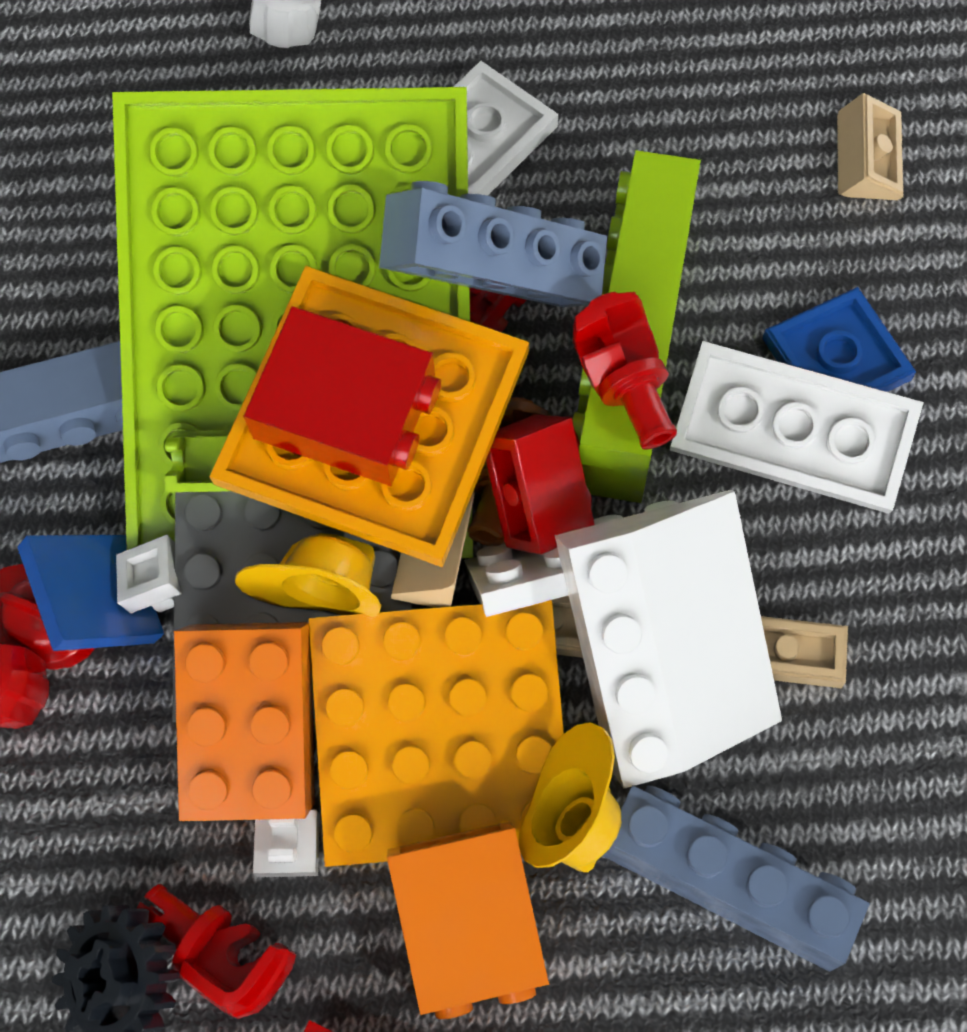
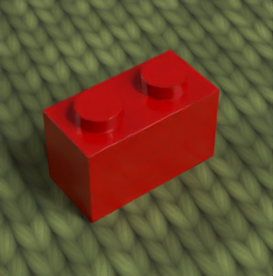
(538, 482)

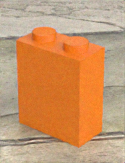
(467, 920)

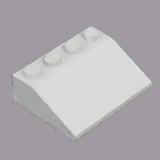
(670, 635)

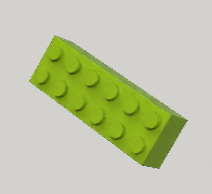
(645, 258)

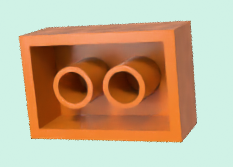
(244, 721)

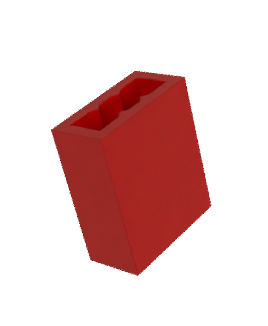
(343, 396)

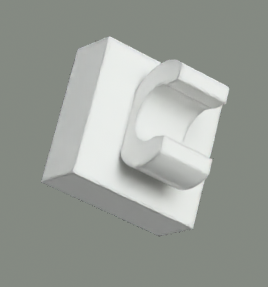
(147, 576)
(287, 847)

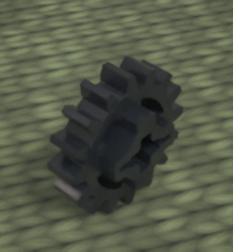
(115, 972)

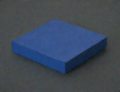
(843, 342)
(78, 592)

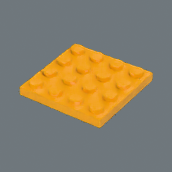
(428, 499)
(430, 723)

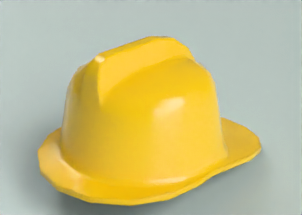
(317, 575)
(572, 808)

